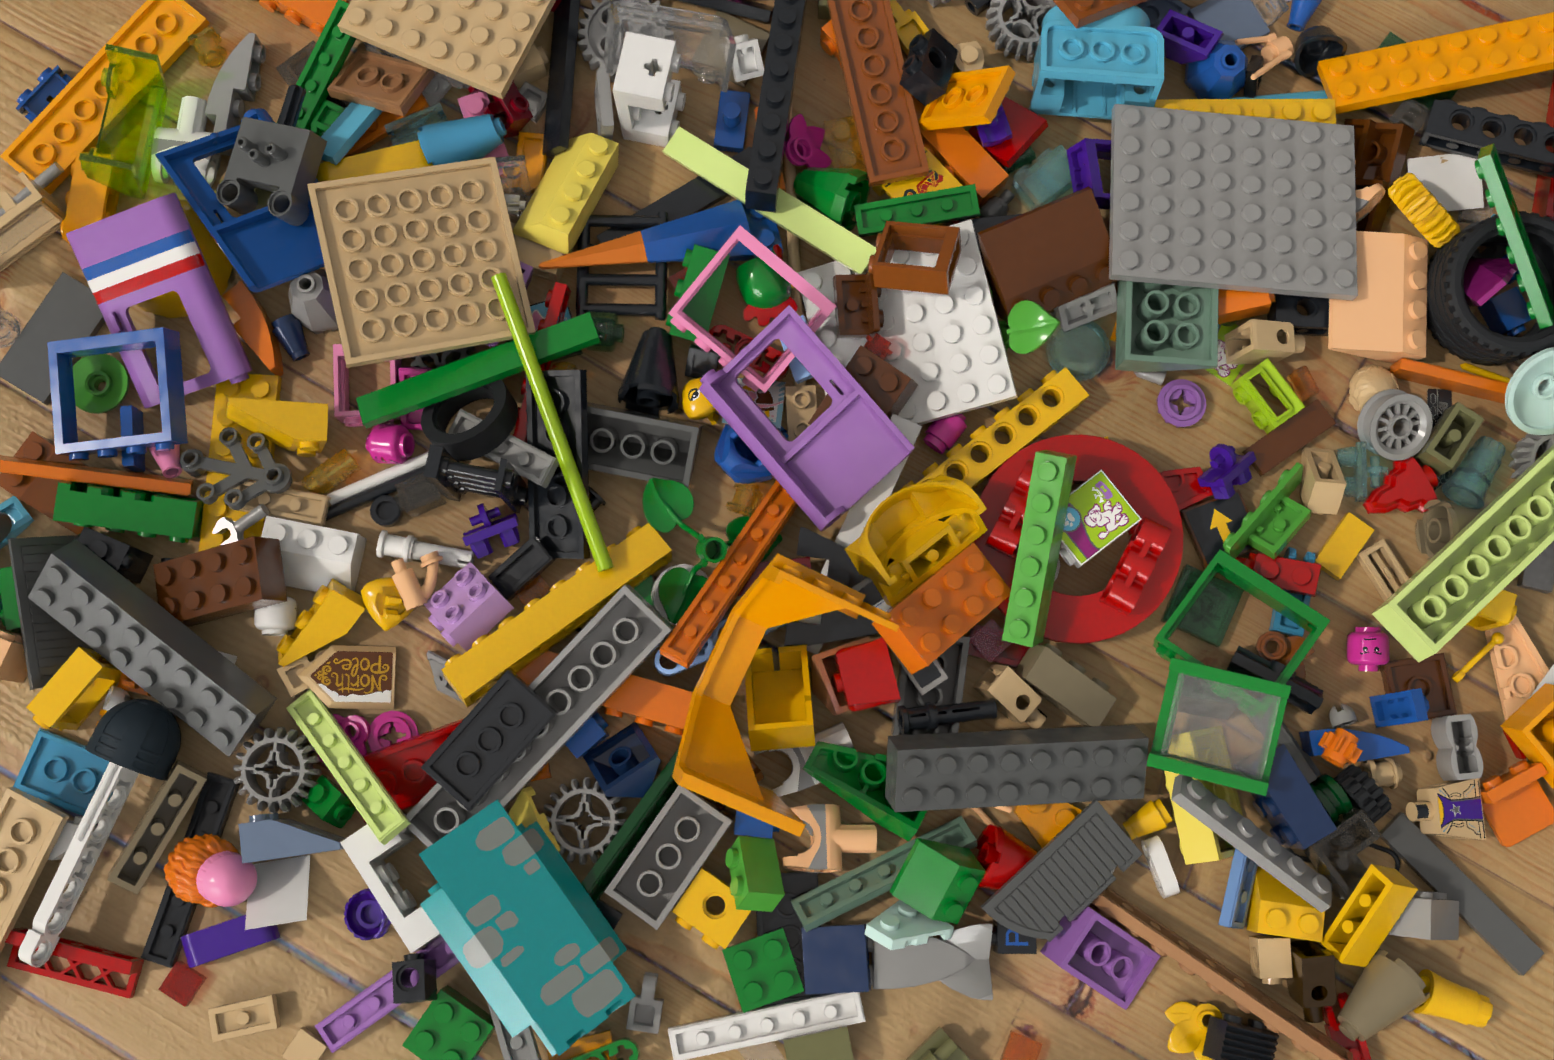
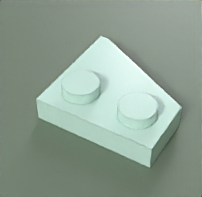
(905, 926)

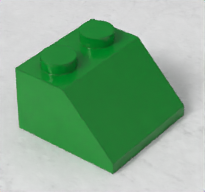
(938, 880)

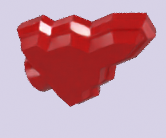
(1404, 489)

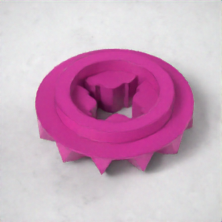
(382, 725)

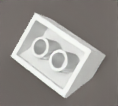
(316, 553)

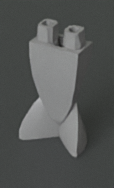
(956, 962)

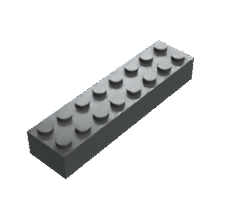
(151, 647)
(1015, 767)

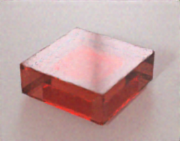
(182, 983)

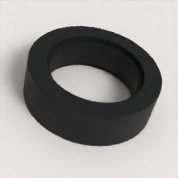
(481, 438)

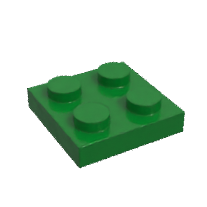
(763, 970)

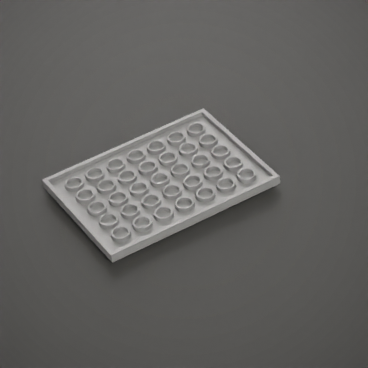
(1232, 202)

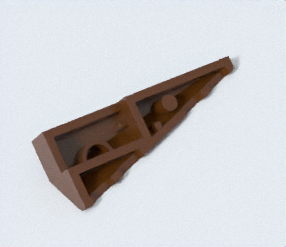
(1379, 159)

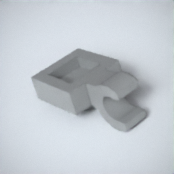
(645, 1009)

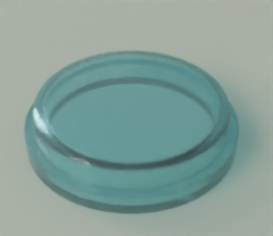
(1080, 350)

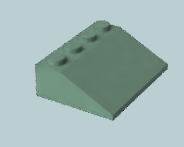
(1166, 327)

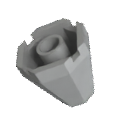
(312, 302)

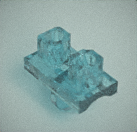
(1357, 458)

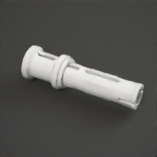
(410, 549)

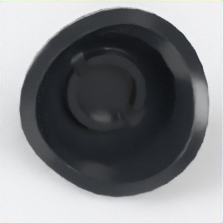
(1316, 45)

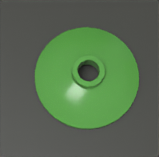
(88, 375)

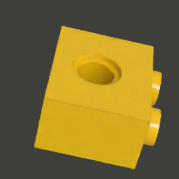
(693, 910)

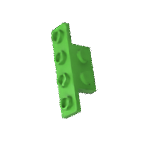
(1274, 521)

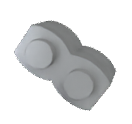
(1457, 749)

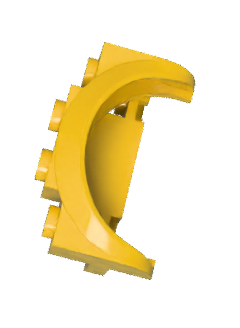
(912, 539)

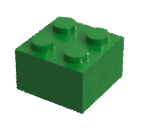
(450, 1029)

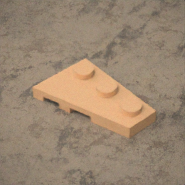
(1515, 666)

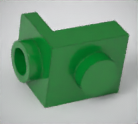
(330, 802)

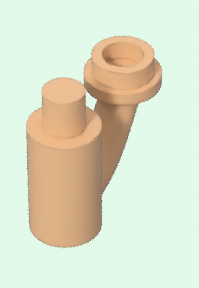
(407, 583)

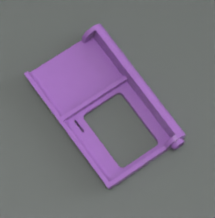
(834, 456)

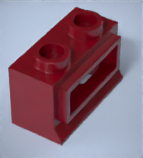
(513, 108)

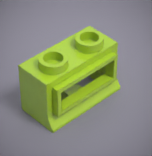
(1261, 413)

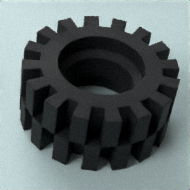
(1363, 792)

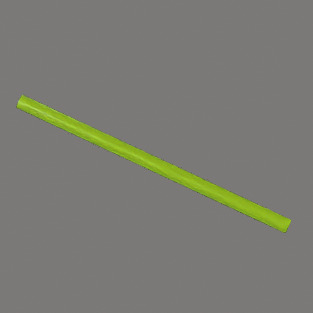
(552, 422)

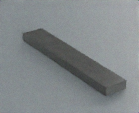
(1474, 904)

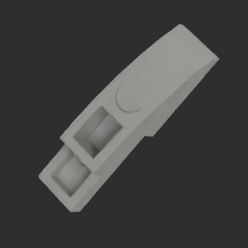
(234, 83)

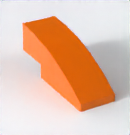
(255, 326)

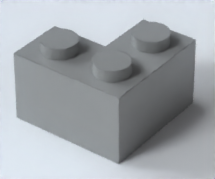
(1429, 917)

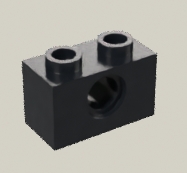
(928, 66)
(1317, 318)

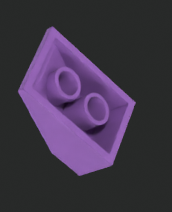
(1102, 956)

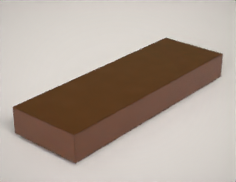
(1290, 437)

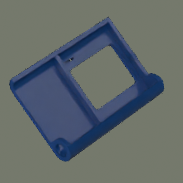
(257, 243)

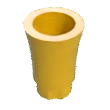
(1453, 1001)

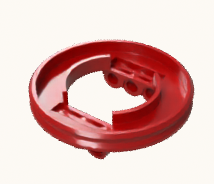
(1146, 565)

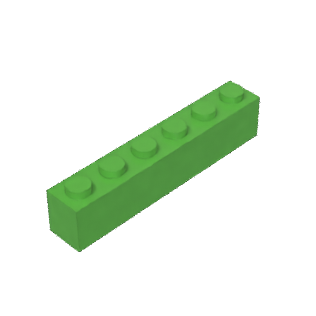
(1039, 547)

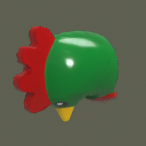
(763, 290)

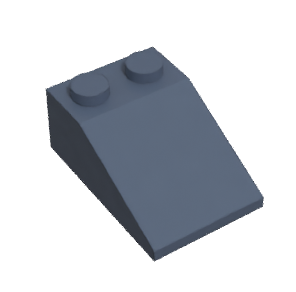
(274, 838)

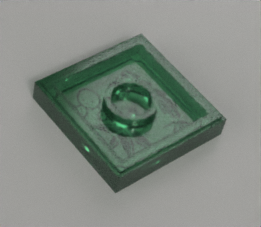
(1212, 611)

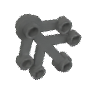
(239, 471)

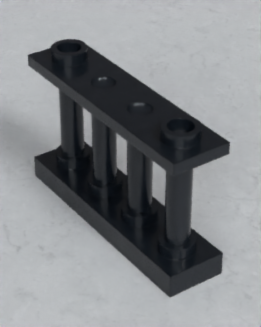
(458, 478)

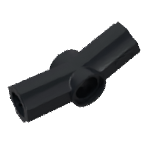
(1302, 693)

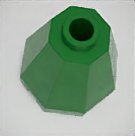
(833, 192)

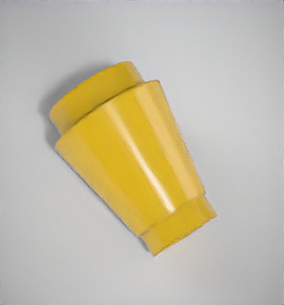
(1147, 819)

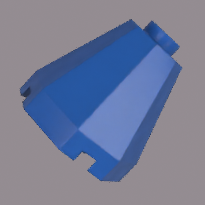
(1219, 74)

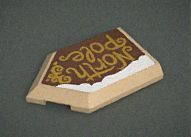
(353, 677)

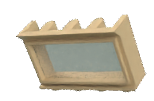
(27, 222)

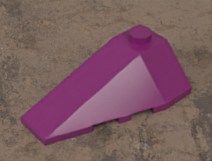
(1485, 278)

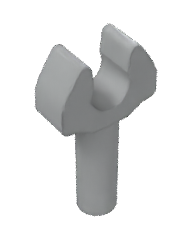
(238, 527)

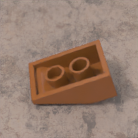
(38, 491)

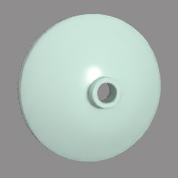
(1527, 402)

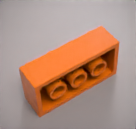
(943, 608)

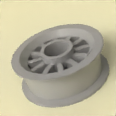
(1411, 428)

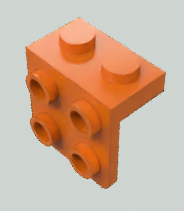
(1516, 803)

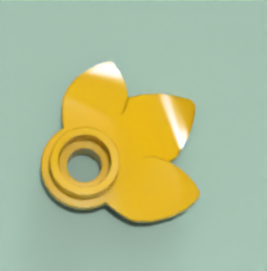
(1189, 1030)

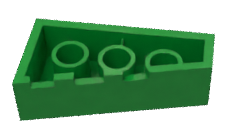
(129, 509)

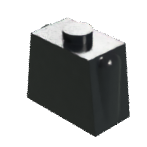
(125, 559)

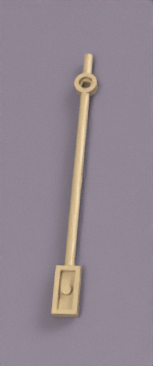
(800, 399)

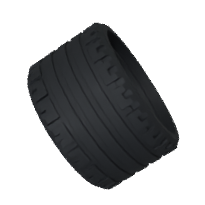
(1447, 307)

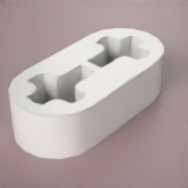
(1160, 866)

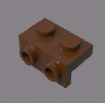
(857, 306)

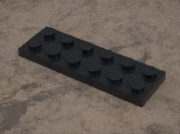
(551, 508)

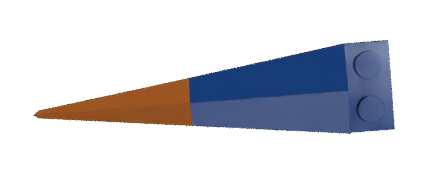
(671, 239)

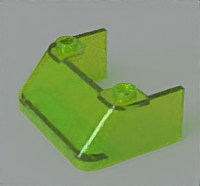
(129, 122)

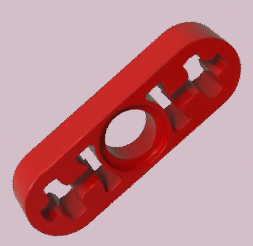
(732, 334)

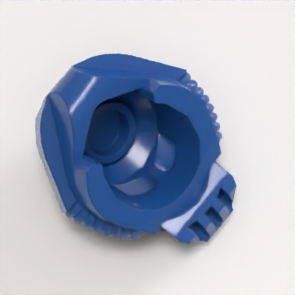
(738, 460)

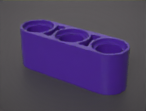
(224, 940)

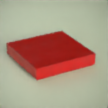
(1025, 129)

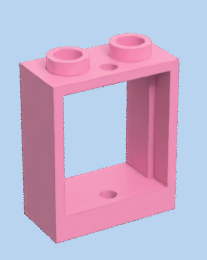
(341, 389)

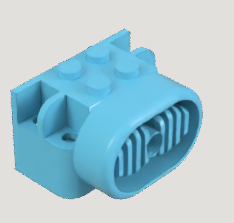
(1096, 65)

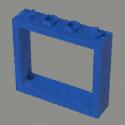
(170, 392)

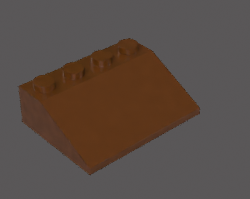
(1047, 254)

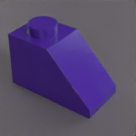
(1187, 38)

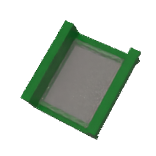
(1219, 726)

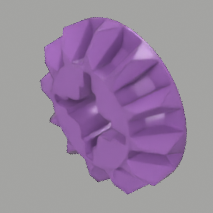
(1191, 395)

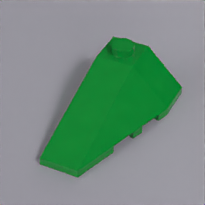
(862, 783)

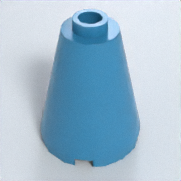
(461, 139)

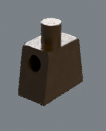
(1312, 979)

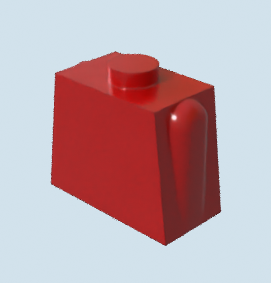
(866, 676)

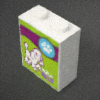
(1094, 519)

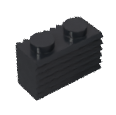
(1233, 1040)

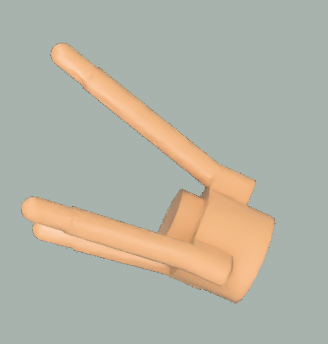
(1273, 52)

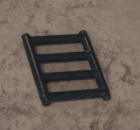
(656, 280)

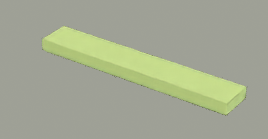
(348, 767)

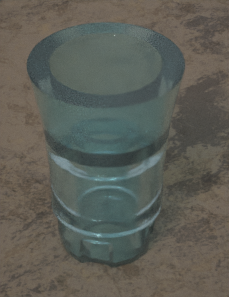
(1475, 473)

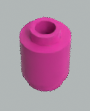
(944, 433)

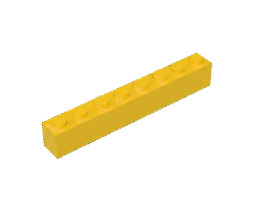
(555, 615)

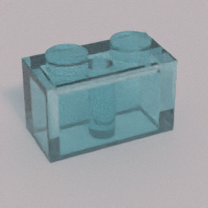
(1043, 180)

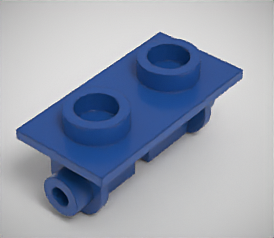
(50, 85)

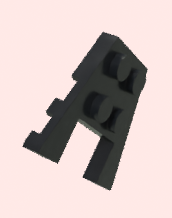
(833, 624)

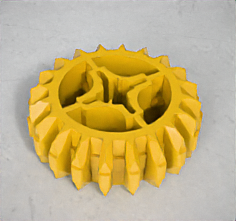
(1423, 210)

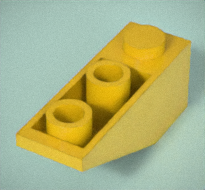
(328, 619)

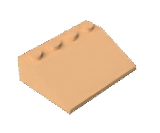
(1391, 304)

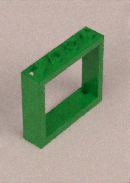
(1258, 587)

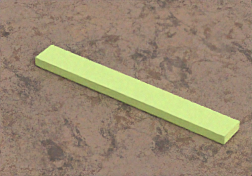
(790, 212)

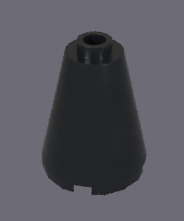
(651, 375)

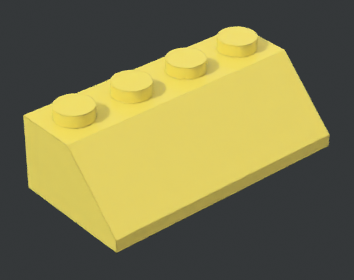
(569, 192)
(1197, 840)

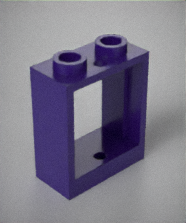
(1085, 167)

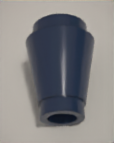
(291, 336)

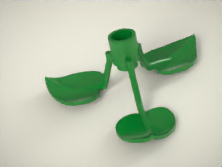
(665, 506)

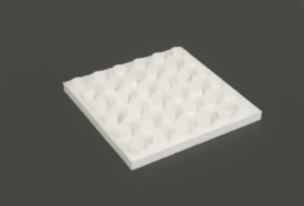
(937, 340)

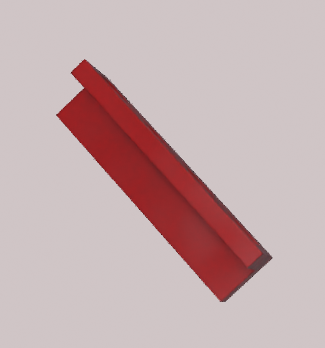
(77, 954)

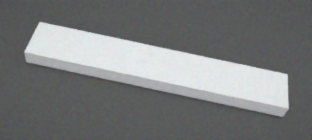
(765, 1025)

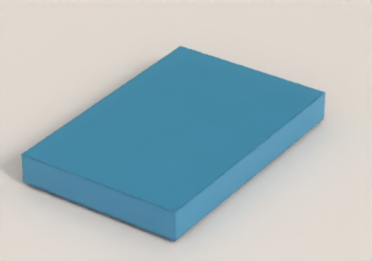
(61, 772)

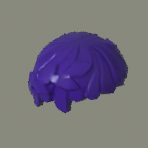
(365, 916)

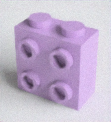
(467, 607)

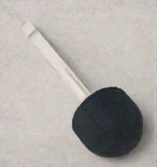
(135, 740)

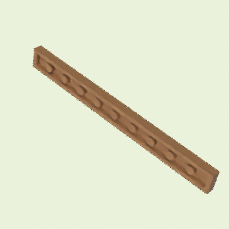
(1219, 978)

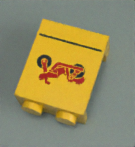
(938, 179)

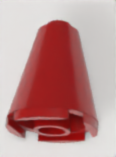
(1001, 856)

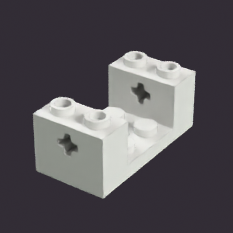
(642, 96)
(381, 878)

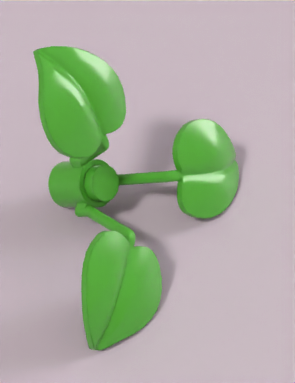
(1027, 327)

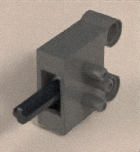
(275, 160)

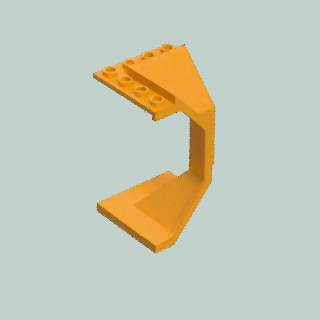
(711, 747)

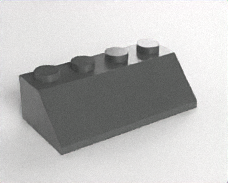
(641, 444)

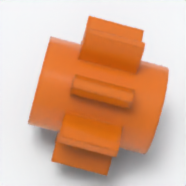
(1340, 747)

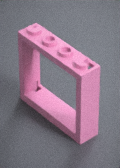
(708, 342)

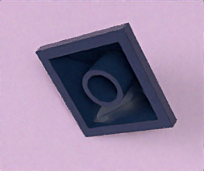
(624, 763)

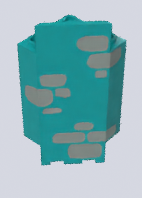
(524, 928)

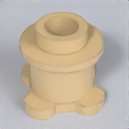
(1385, 773)

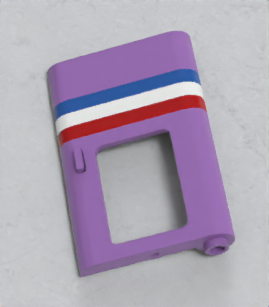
(143, 257)

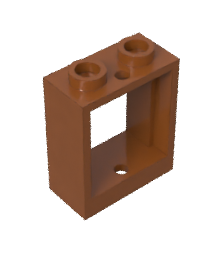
(918, 238)

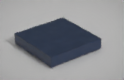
(836, 959)

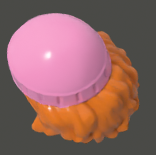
(209, 872)

